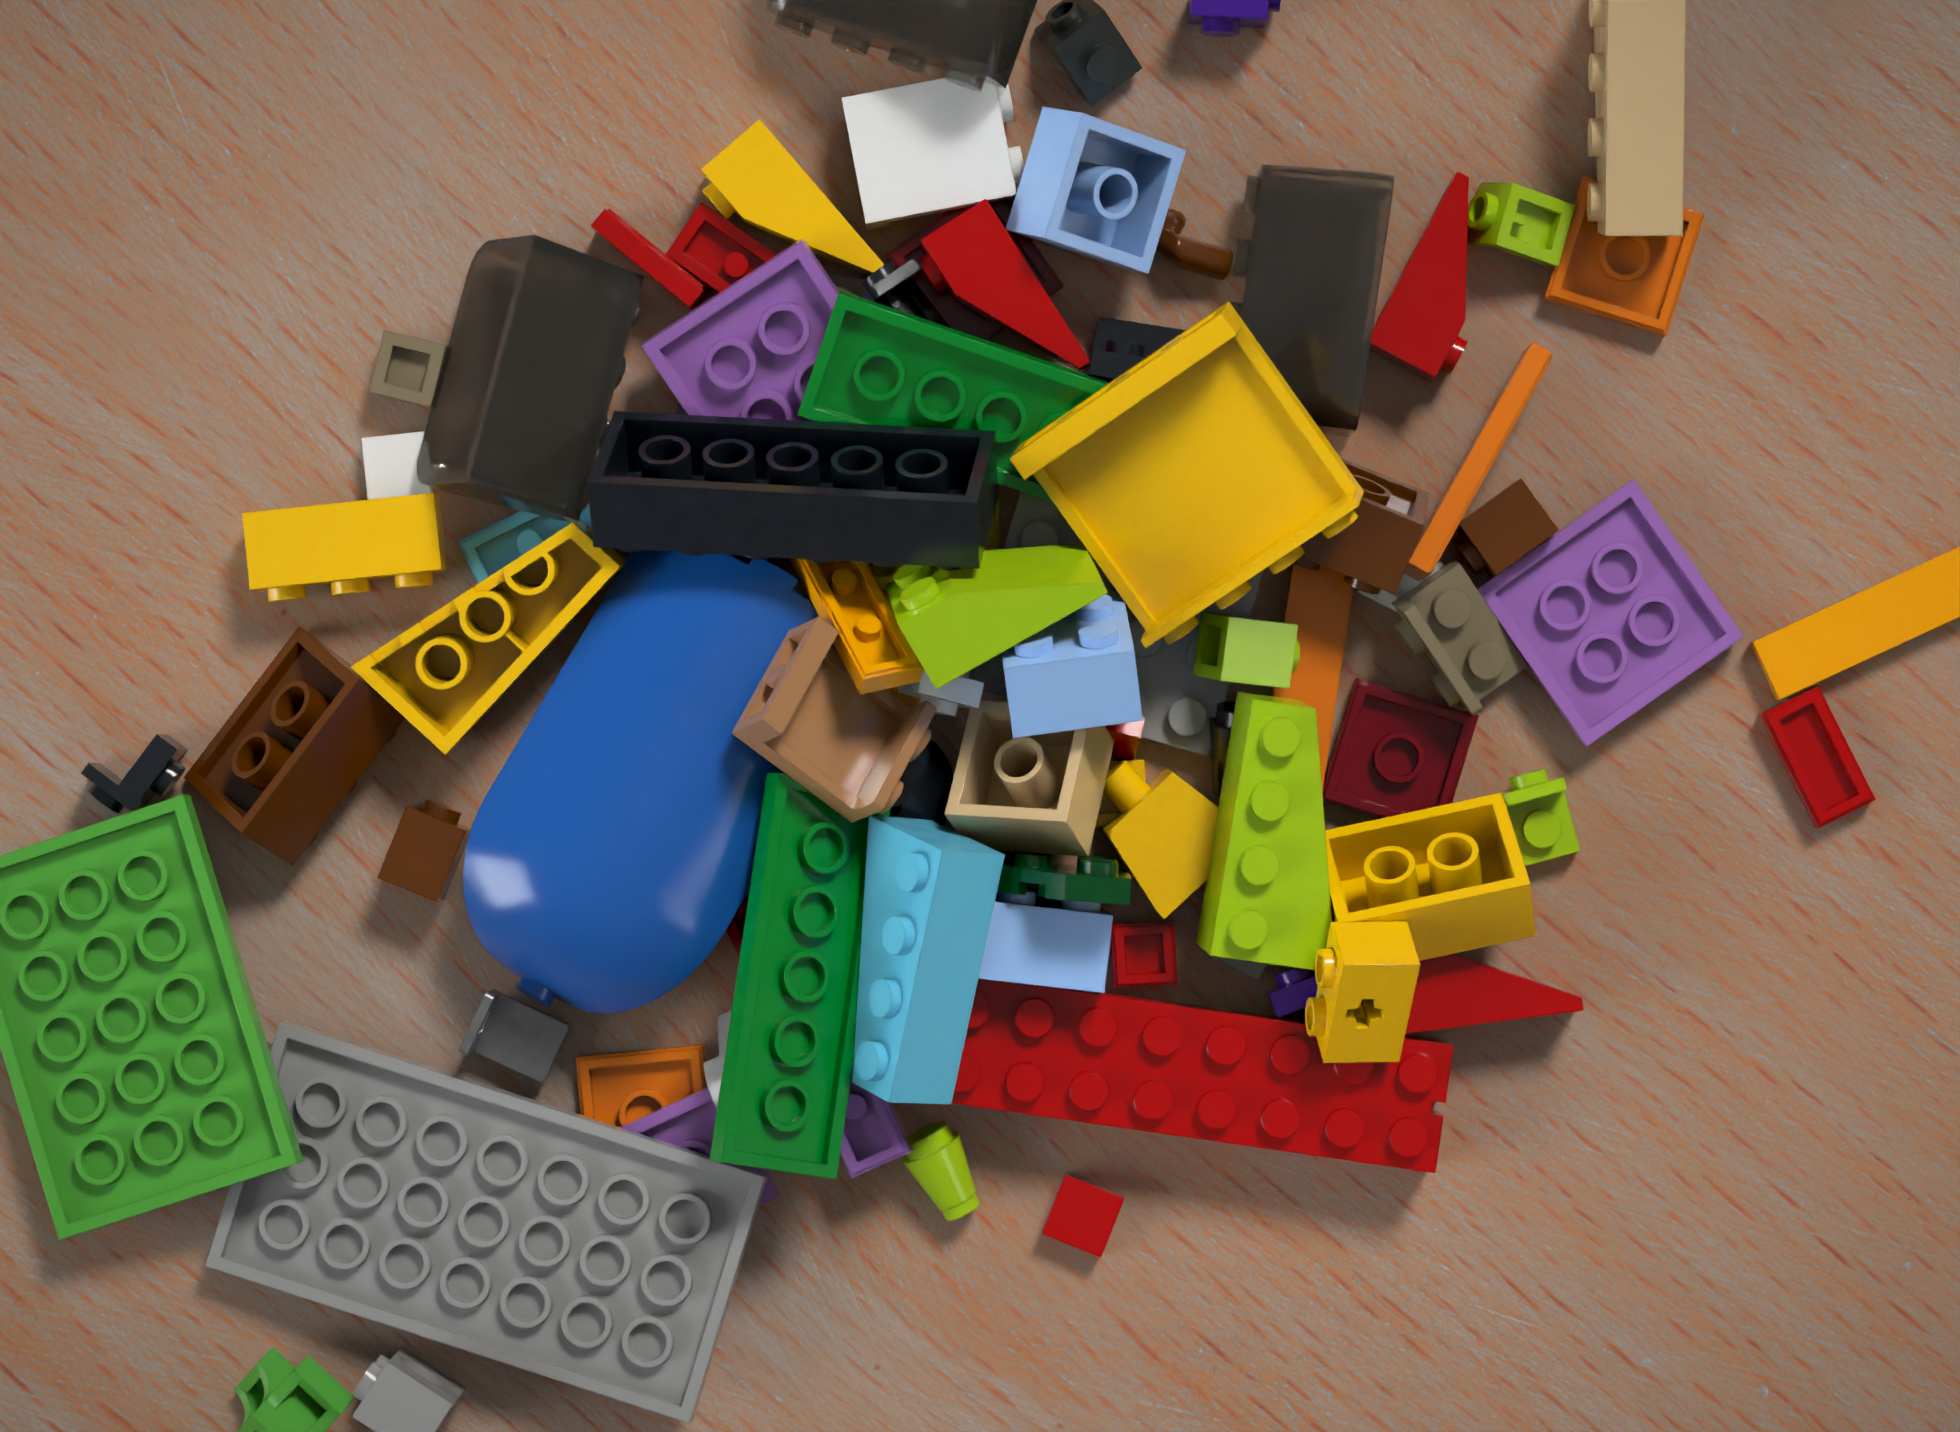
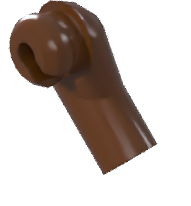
(1190, 252)

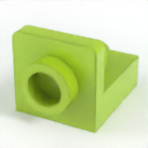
(1519, 222)
(1540, 816)

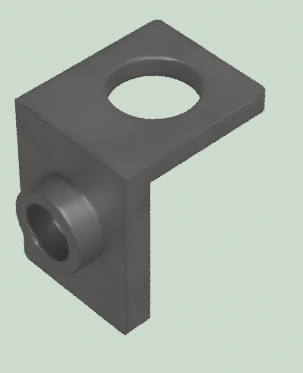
(515, 1035)

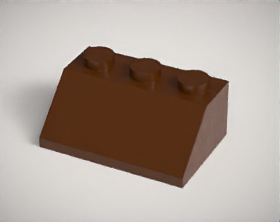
(1381, 539)
(294, 747)

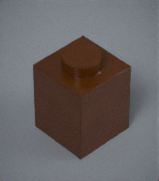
(1503, 530)
(425, 850)

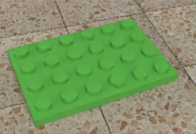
(132, 1022)

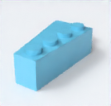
(919, 956)

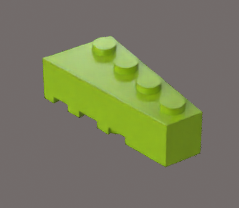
(1269, 845)

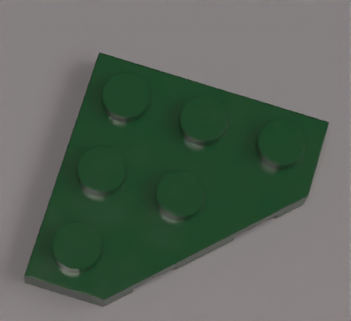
(1092, 880)

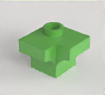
(290, 1398)

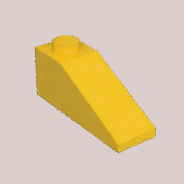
(778, 198)

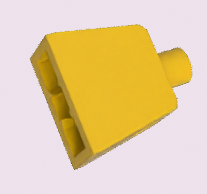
(1161, 834)

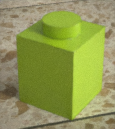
(1246, 650)

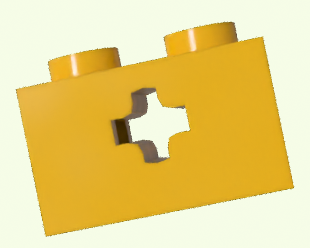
(1363, 991)

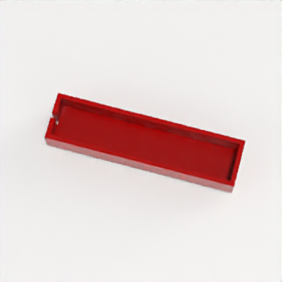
(1198, 1075)

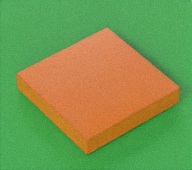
(1622, 276)
(638, 1082)

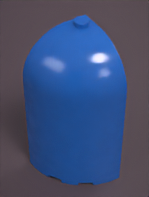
(628, 799)

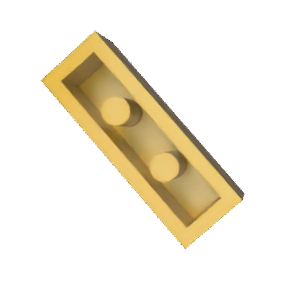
(345, 545)

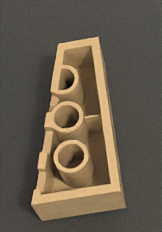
(1638, 116)

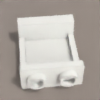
(931, 149)

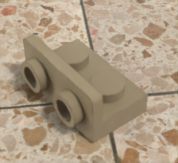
(1459, 637)

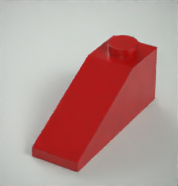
(992, 278)
(1429, 300)
(1467, 992)

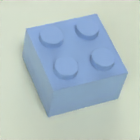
(1095, 189)
(1074, 673)
(1047, 943)

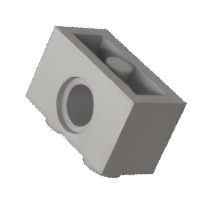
(405, 1395)

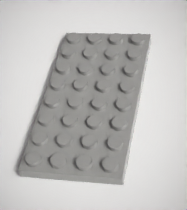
(494, 1224)

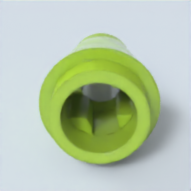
(942, 1169)

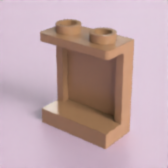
(827, 734)

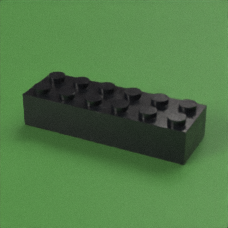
(794, 489)

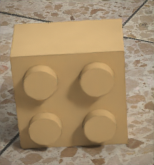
(1028, 789)

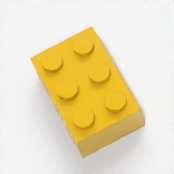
(1441, 870)

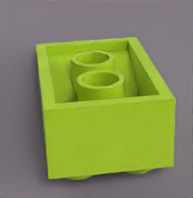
(975, 614)

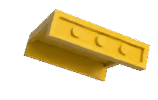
(1192, 475)

